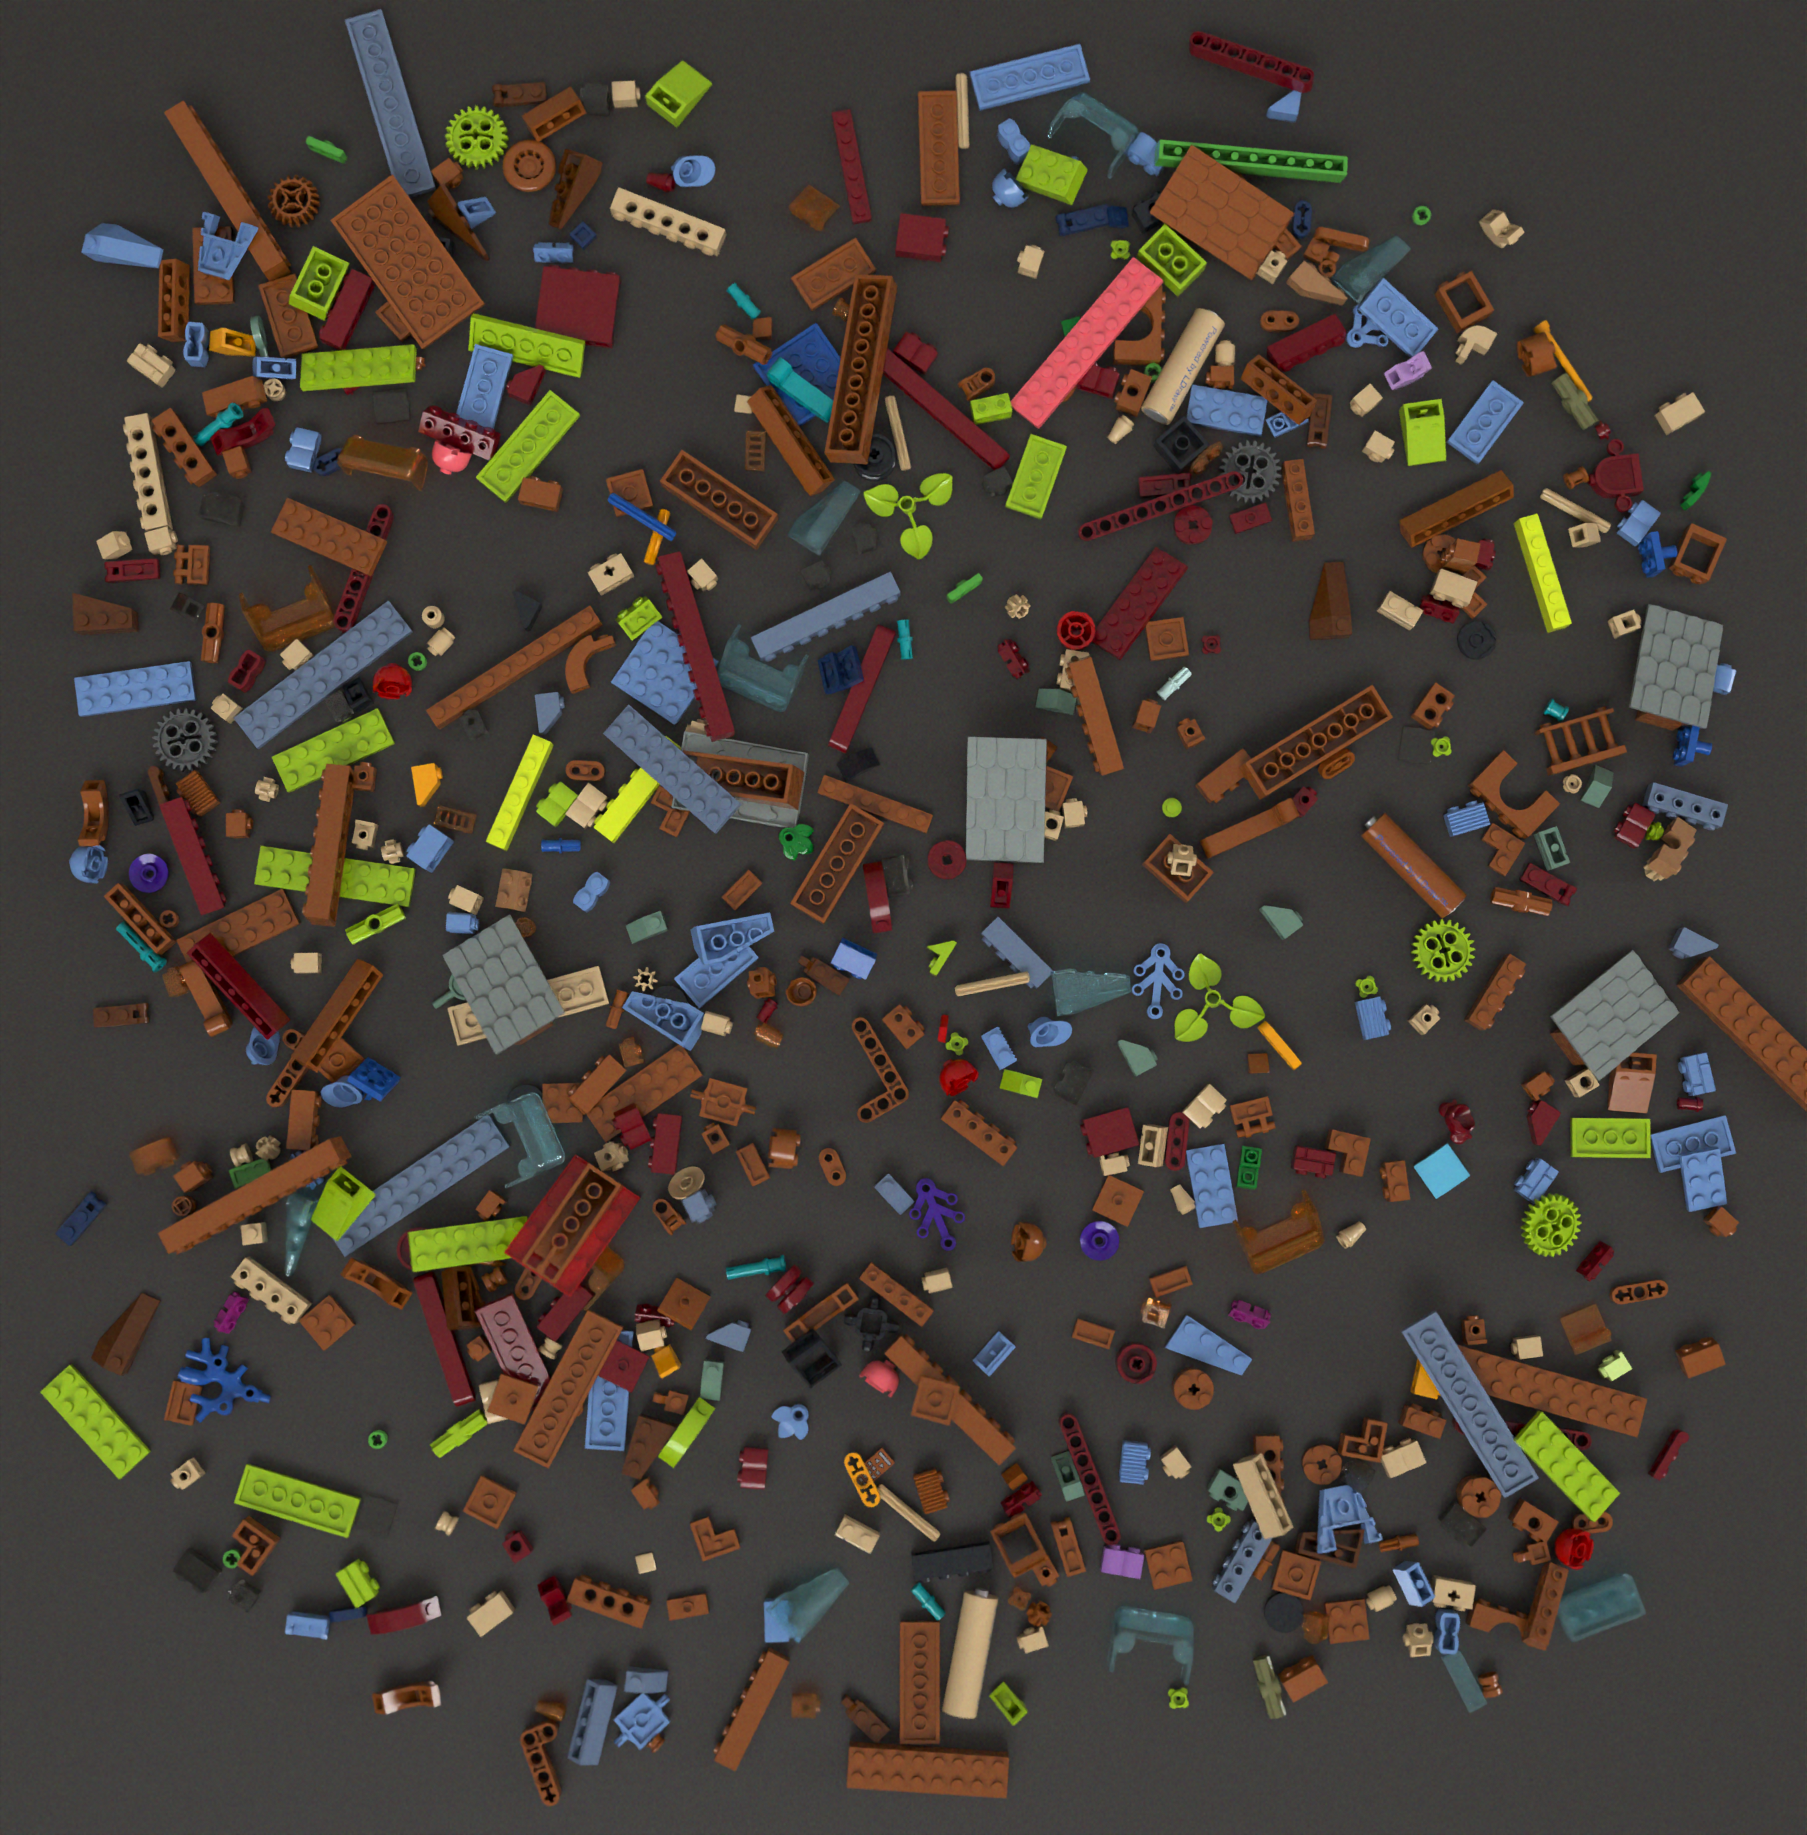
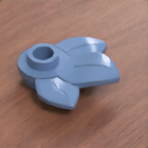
(790, 1423)

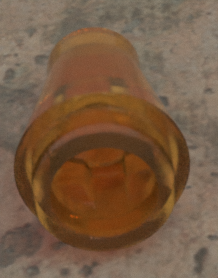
(552, 1710)

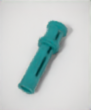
(222, 421)
(145, 951)
(766, 1266)

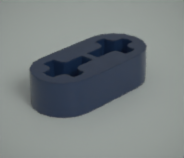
(1306, 219)
(327, 458)
(347, 1613)

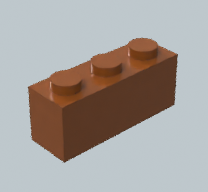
(553, 114)
(244, 392)
(1460, 556)
(1223, 778)
(595, 1083)
(303, 1119)

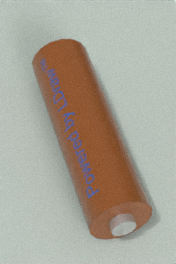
(1413, 865)

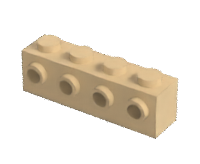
(270, 1290)
(1263, 1496)

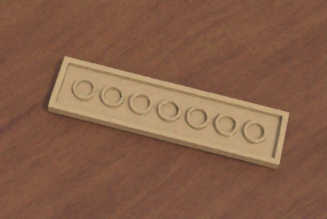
(574, 992)

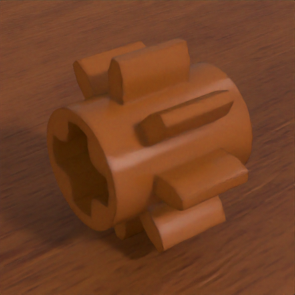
(1039, 1613)

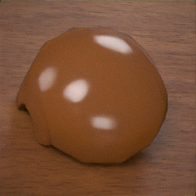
(801, 991)

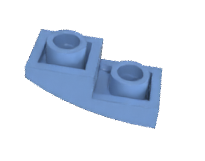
(1281, 424)

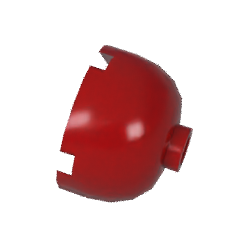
(1075, 630)
(392, 681)
(956, 1075)
(1574, 1547)

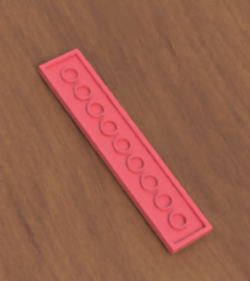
(1086, 342)

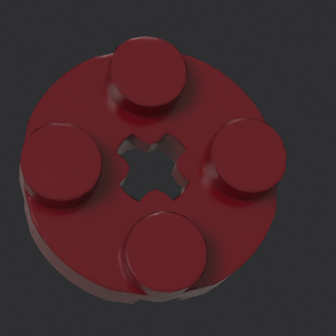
(1194, 536)
(936, 864)

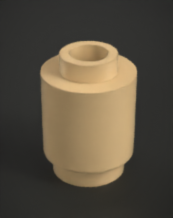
(1225, 353)
(435, 622)
(440, 642)
(1380, 1598)

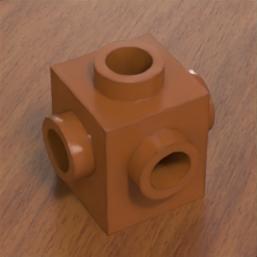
(761, 983)

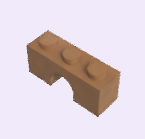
(1667, 859)

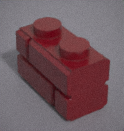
(1313, 1160)

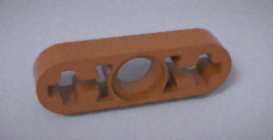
(1341, 239)
(1651, 1284)

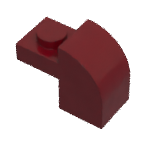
(555, 1599)

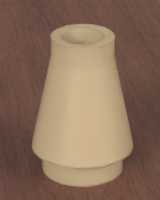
(1120, 429)
(1182, 1200)
(1349, 1235)

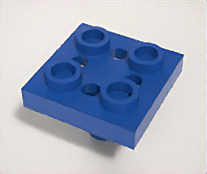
(1654, 554)
(1688, 745)
(373, 1079)

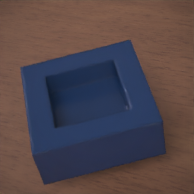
(1117, 217)
(583, 235)

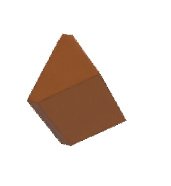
(1014, 1476)

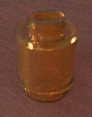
(768, 1035)

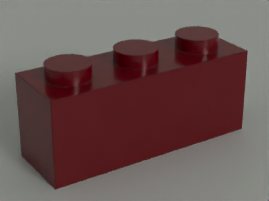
(665, 1143)
(564, 1312)

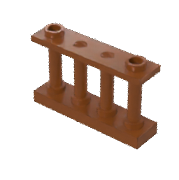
(1594, 754)

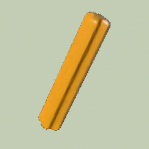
(656, 539)

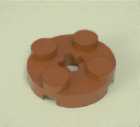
(1431, 548)
(1318, 1453)

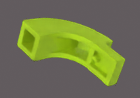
(686, 1432)

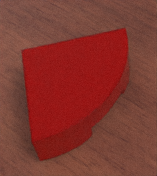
(943, 1028)

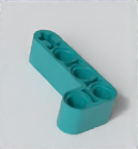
(784, 378)

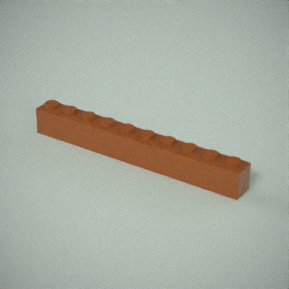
(514, 667)

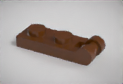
(519, 94)
(1319, 421)
(161, 790)
(120, 1015)

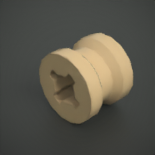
(272, 386)
(241, 1155)
(550, 1348)
(447, 1523)

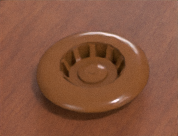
(529, 166)

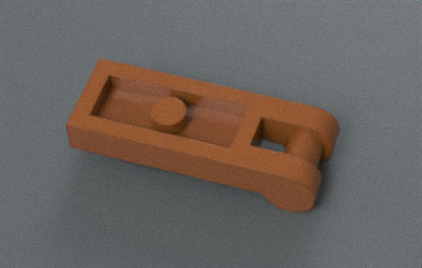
(1068, 1547)

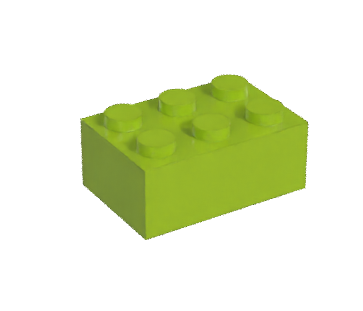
(1051, 174)
(1171, 260)
(318, 283)

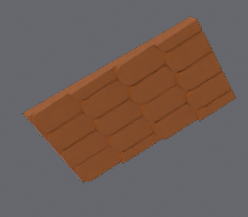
(1221, 212)

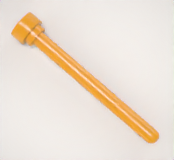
(1544, 327)

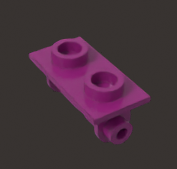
(1258, 1318)
(227, 1320)

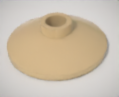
(686, 1182)

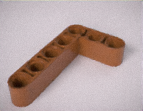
(1250, 828)
(881, 1070)

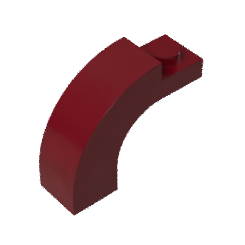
(245, 435)
(877, 897)
(403, 1617)

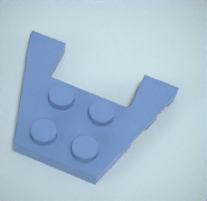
(221, 256)
(1341, 1508)

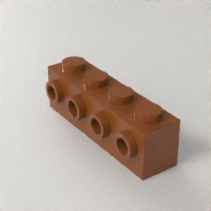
(1495, 991)
(978, 1132)

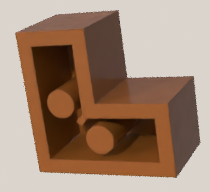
(1353, 1148)
(1367, 1445)
(259, 1543)

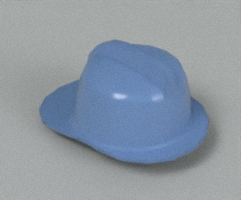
(693, 170)
(1048, 1032)
(262, 1050)
(341, 1093)

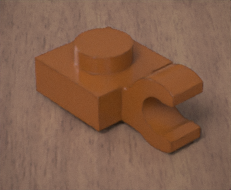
(1318, 251)
(674, 1401)
(1535, 1552)

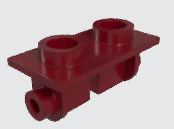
(1445, 612)
(1018, 664)
(1601, 1254)
(647, 1313)
(1027, 1493)

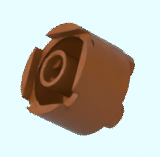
(1536, 354)
(783, 1147)
(1201, 1395)
(1482, 1506)

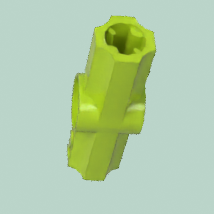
(364, 929)
(459, 1433)

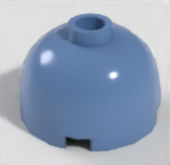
(1008, 190)
(88, 863)

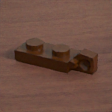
(824, 974)
(865, 1719)

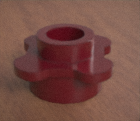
(1602, 430)
(1215, 640)

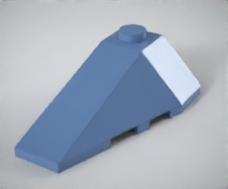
(119, 246)
(724, 939)
(672, 1018)

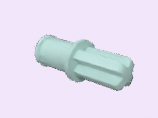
(1174, 683)

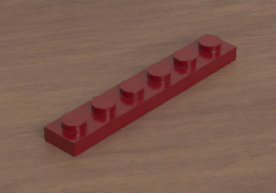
(851, 166)

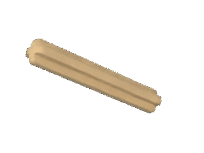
(962, 111)
(897, 433)
(1575, 510)
(993, 983)
(908, 1513)

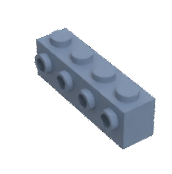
(1685, 806)
(1016, 952)
(699, 1206)
(1242, 1562)
(594, 1720)

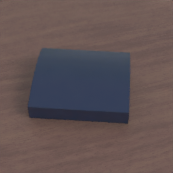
(840, 670)

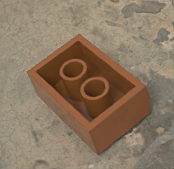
(1180, 885)

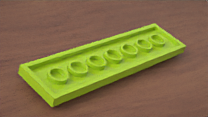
(359, 881)

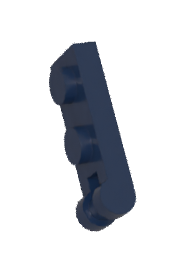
(1083, 220)
(80, 1219)

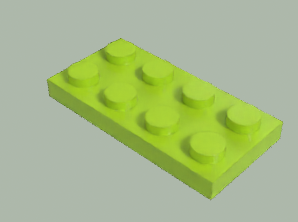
(1036, 476)
(1610, 1137)

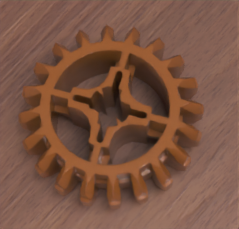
(302, 188)

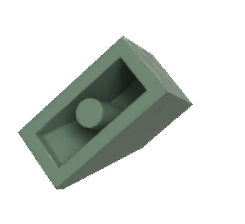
(1282, 920)
(647, 927)
(1137, 1057)
(712, 1379)
(1067, 1476)

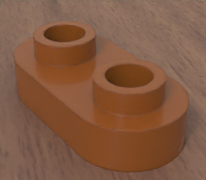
(1280, 323)
(1336, 763)
(585, 772)
(832, 1166)
(529, 1280)
(1592, 1527)

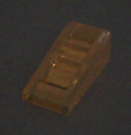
(748, 458)
(472, 817)

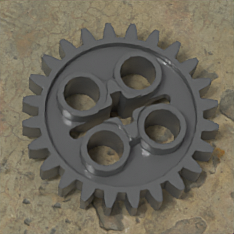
(1266, 474)
(182, 722)

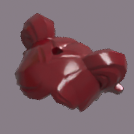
(1458, 1121)

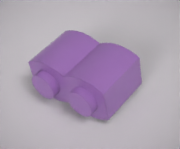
(1122, 1561)

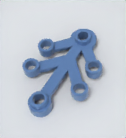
(1361, 332)
(1158, 978)

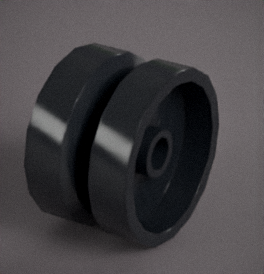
(881, 467)

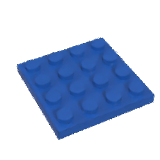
(810, 358)

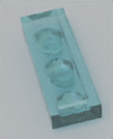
(1464, 1681)

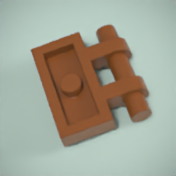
(198, 564)
(1250, 1111)

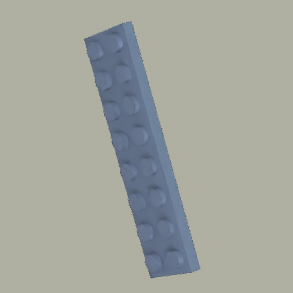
(672, 769)

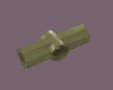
(1574, 401)
(1269, 1686)

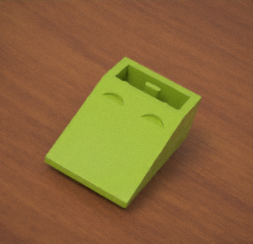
(677, 93)
(1423, 432)
(341, 1203)

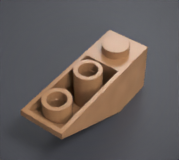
(1311, 284)

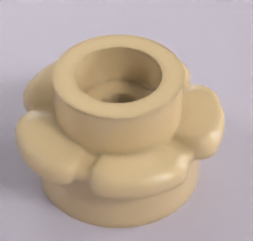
(1577, 783)

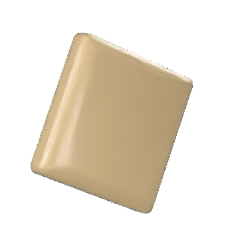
(741, 404)
(645, 1562)

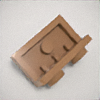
(513, 890)

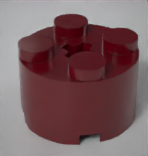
(1147, 1365)

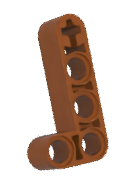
(206, 996)
(290, 1071)
(544, 1764)

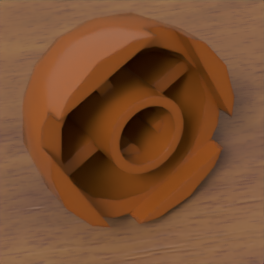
(1028, 1242)

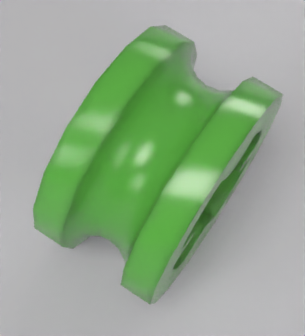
(1427, 214)
(1150, 367)
(412, 664)
(384, 1438)
(228, 1563)

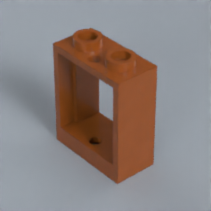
(1449, 309)
(1703, 536)
(1028, 1562)

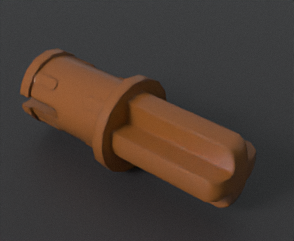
(616, 1009)
(1399, 1543)
(1266, 1560)

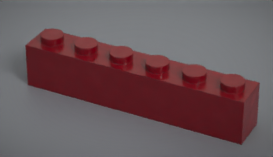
(192, 856)
(238, 986)

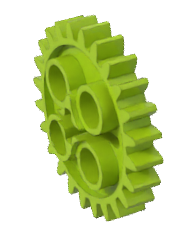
(475, 154)
(1459, 945)
(1550, 1225)

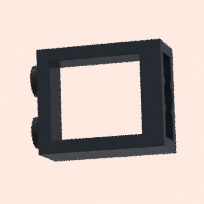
(802, 1349)

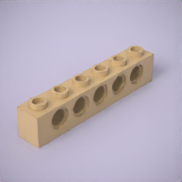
(624, 200)
(133, 426)

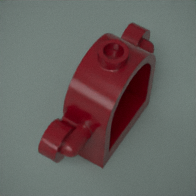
(1617, 476)

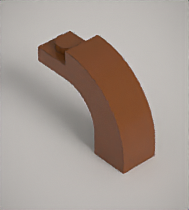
(578, 658)
(95, 813)
(377, 1281)
(406, 1696)

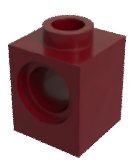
(517, 1555)

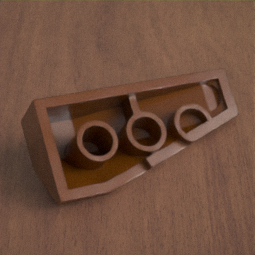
(576, 179)
(449, 216)
(1331, 606)
(123, 1339)

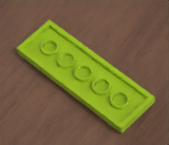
(529, 344)
(358, 367)
(528, 446)
(337, 746)
(462, 1243)
(95, 1421)
(1566, 1466)
(297, 1500)

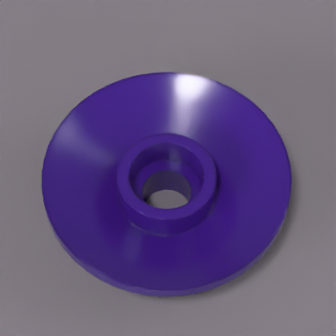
(139, 873)
(1106, 1248)

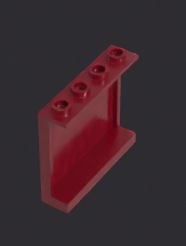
(578, 304)

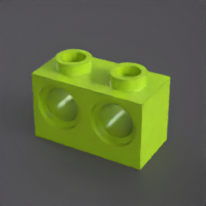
(991, 409)

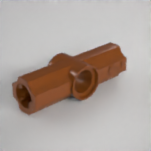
(743, 344)
(212, 645)
(1521, 901)

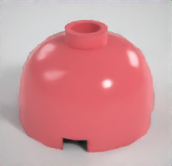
(449, 458)
(881, 1376)

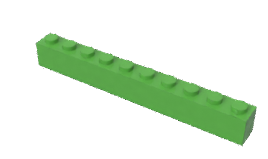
(1258, 161)

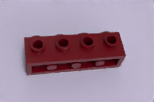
(347, 310)
(1306, 343)
(459, 432)

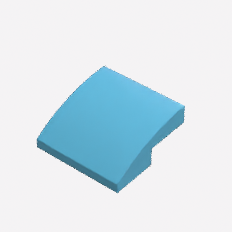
(1441, 1170)

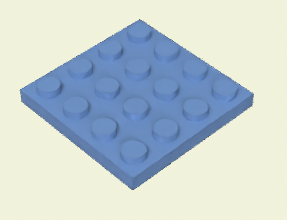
(658, 674)

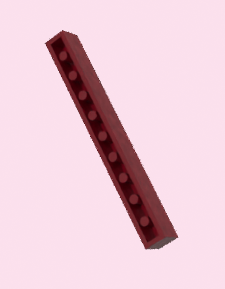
(696, 647)

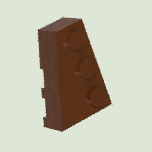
(101, 617)
(461, 1298)
(646, 1443)
(1347, 1544)

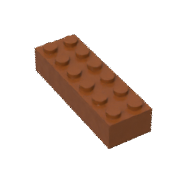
(719, 500)
(837, 864)

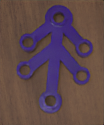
(935, 1210)

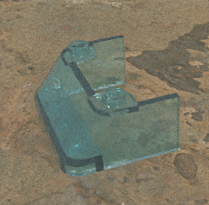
(1122, 130)
(755, 678)
(535, 1133)
(1154, 1627)

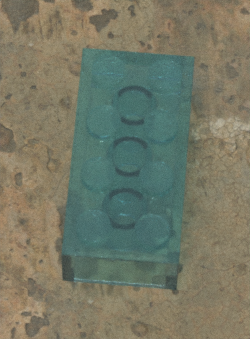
(1599, 1607)

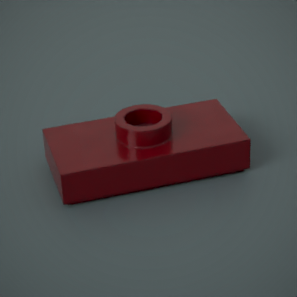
(1250, 518)

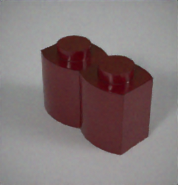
(915, 353)
(1100, 381)
(248, 668)
(1634, 825)
(632, 1126)
(754, 1467)

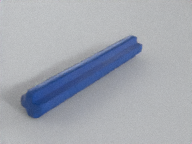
(641, 516)

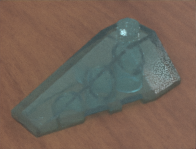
(1365, 271)
(822, 520)
(1080, 990)
(297, 1227)
(803, 1607)

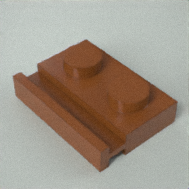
(179, 1406)

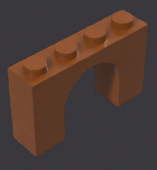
(1148, 349)
(1487, 786)

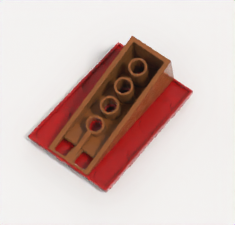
(572, 1225)

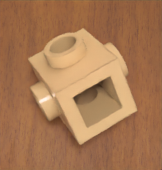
(1181, 859)
(612, 1156)
(1418, 1639)

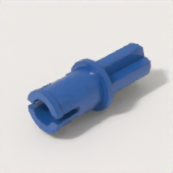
(560, 845)

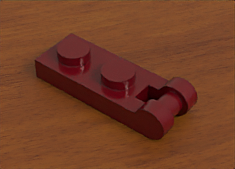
(1163, 484)
(132, 570)
(1547, 884)
(1668, 1453)

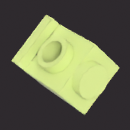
(1614, 1366)

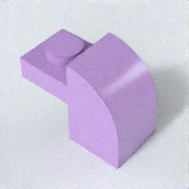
(1408, 371)

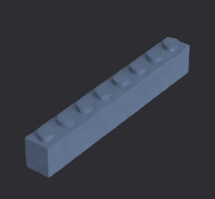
(826, 616)

